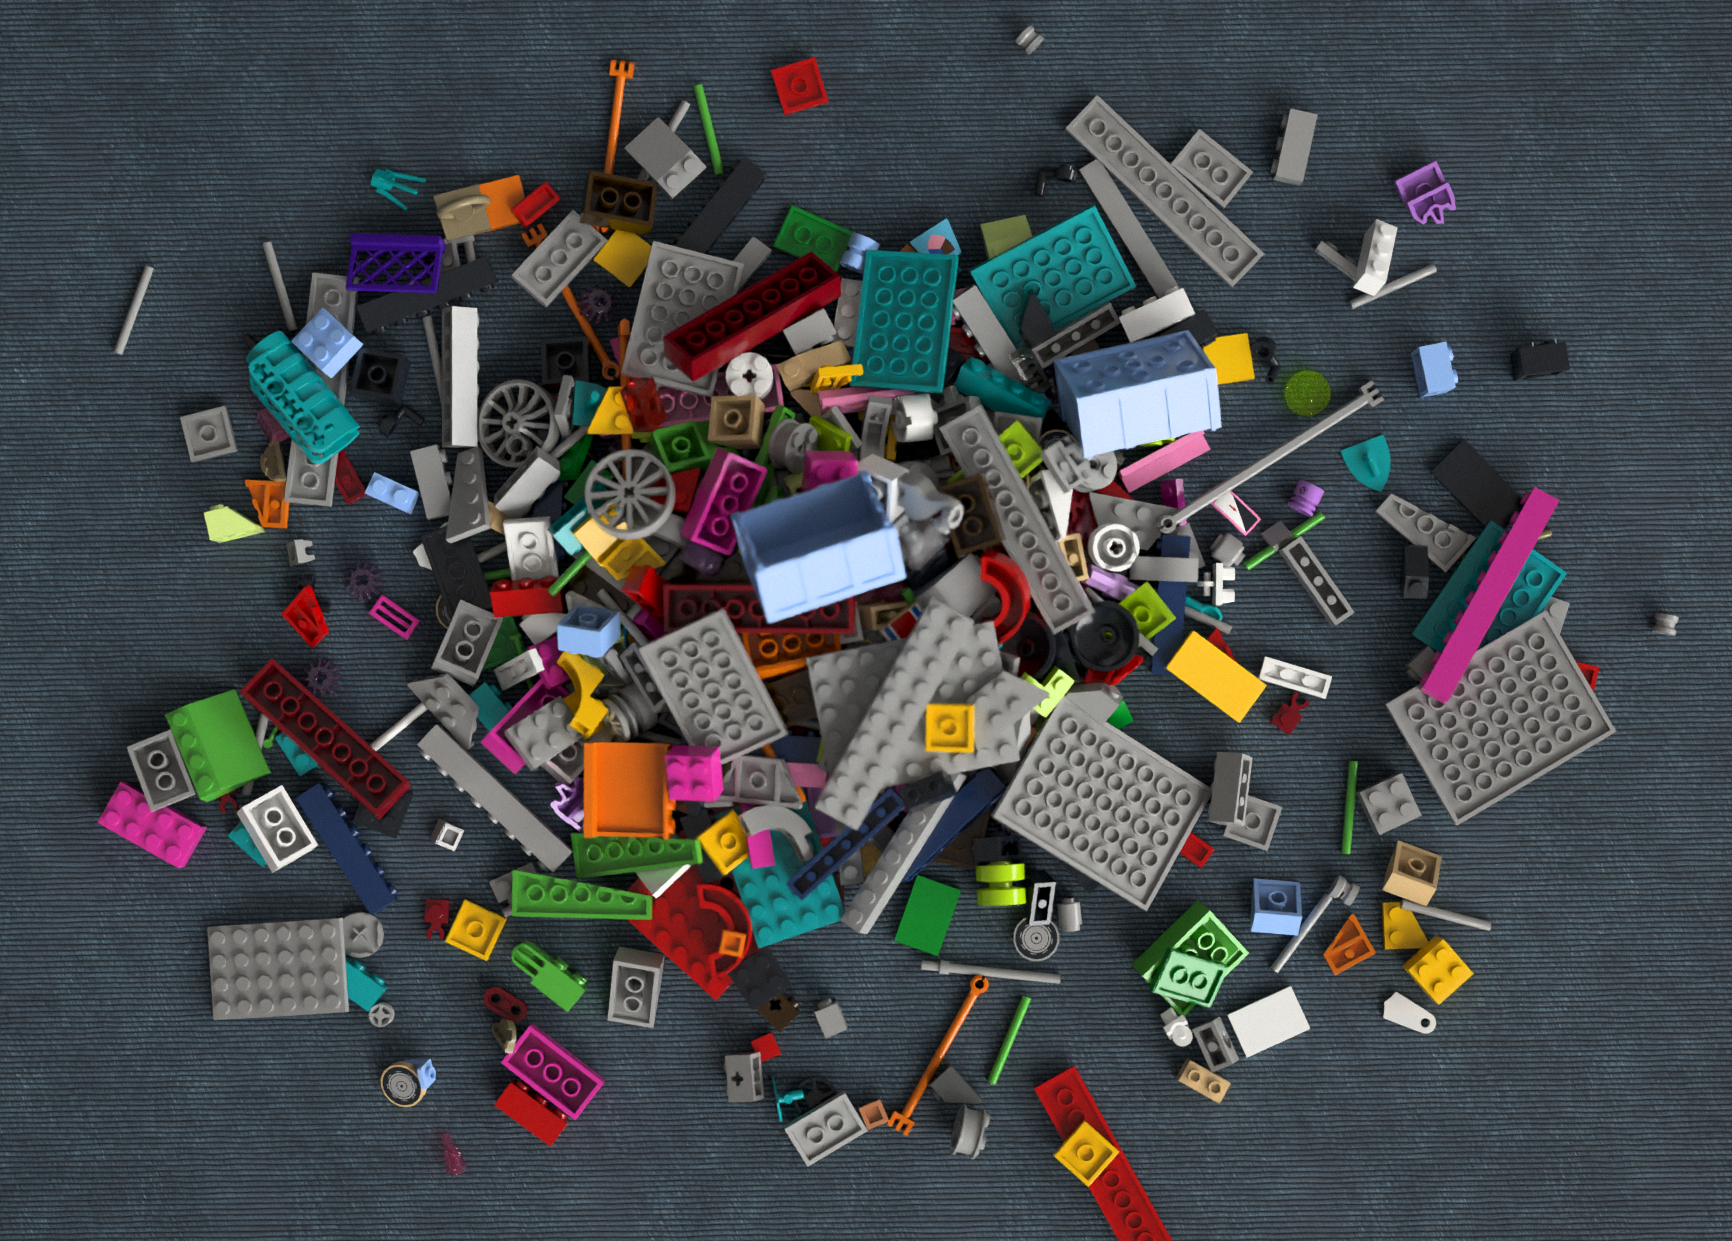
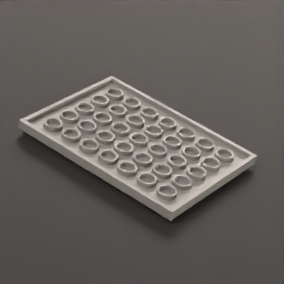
(850, 678)
(1506, 722)
(1102, 803)

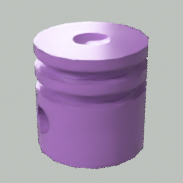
(1305, 498)

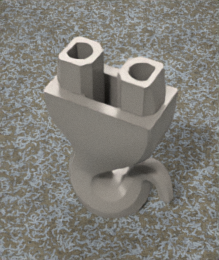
(923, 500)

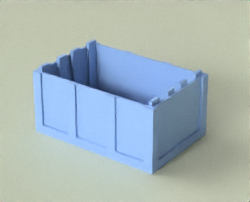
(1137, 393)
(818, 547)

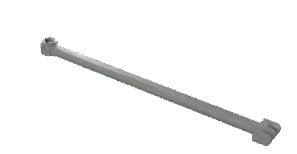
(1364, 398)

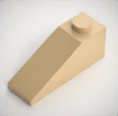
(802, 367)

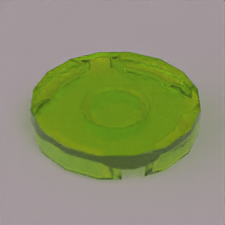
(1307, 393)

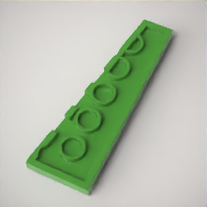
(630, 854)
(563, 898)

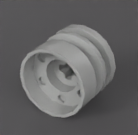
(628, 714)

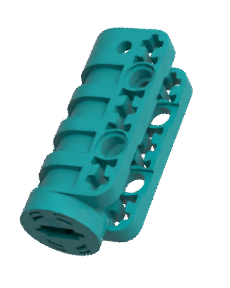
(304, 394)

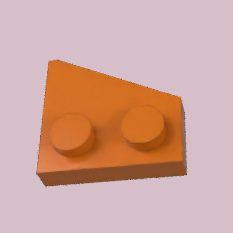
(269, 502)
(1348, 947)

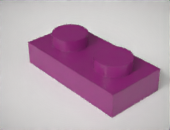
(1173, 496)

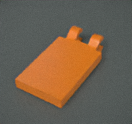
(504, 196)

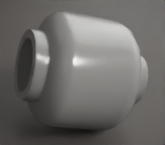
(1227, 550)

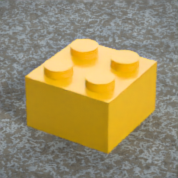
(1437, 969)

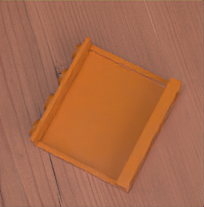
(627, 790)

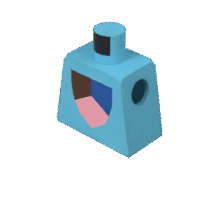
(937, 240)

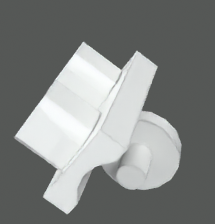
(1219, 594)
(1176, 1028)

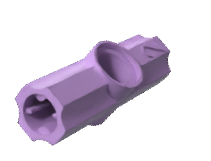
(1109, 583)

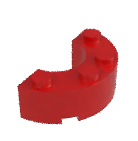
(1014, 590)
(736, 918)

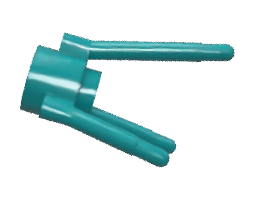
(384, 181)

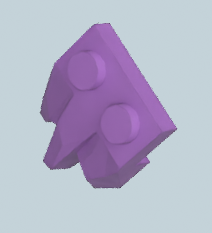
(1425, 193)
(571, 803)

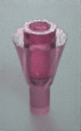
(1083, 522)
(889, 592)
(453, 1160)

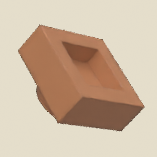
(873, 1114)

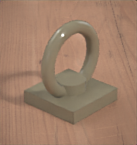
(462, 212)

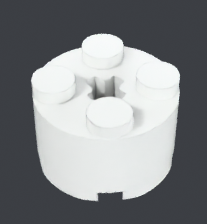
(749, 363)
(913, 418)
(1123, 555)

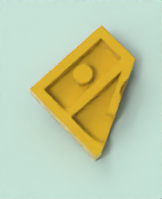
(611, 415)

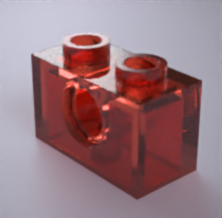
(643, 404)

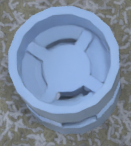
(855, 257)

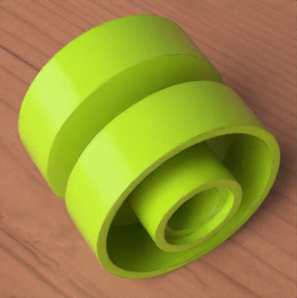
(1000, 878)

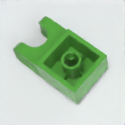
(685, 447)
(549, 974)

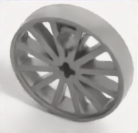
(517, 422)
(631, 486)

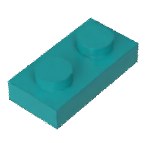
(298, 759)
(245, 842)

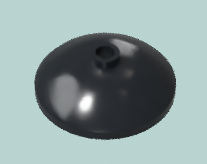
(1039, 635)
(1094, 648)

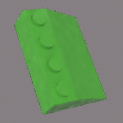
(217, 744)
(1197, 934)

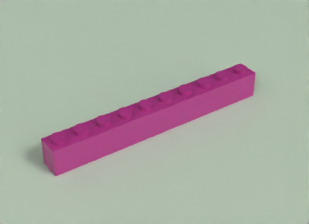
(1489, 596)

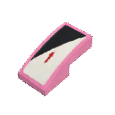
(1236, 512)

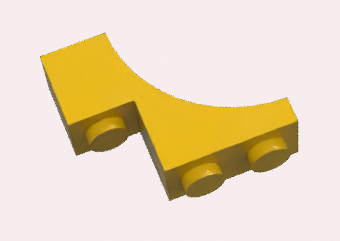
(585, 679)

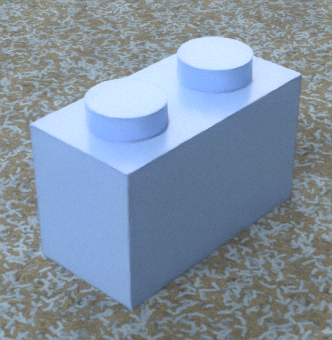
(392, 493)

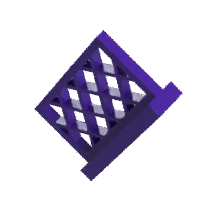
(397, 244)

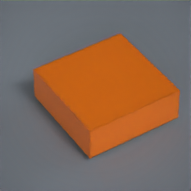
(732, 943)

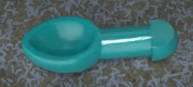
(1207, 608)

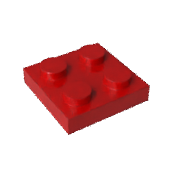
(799, 86)

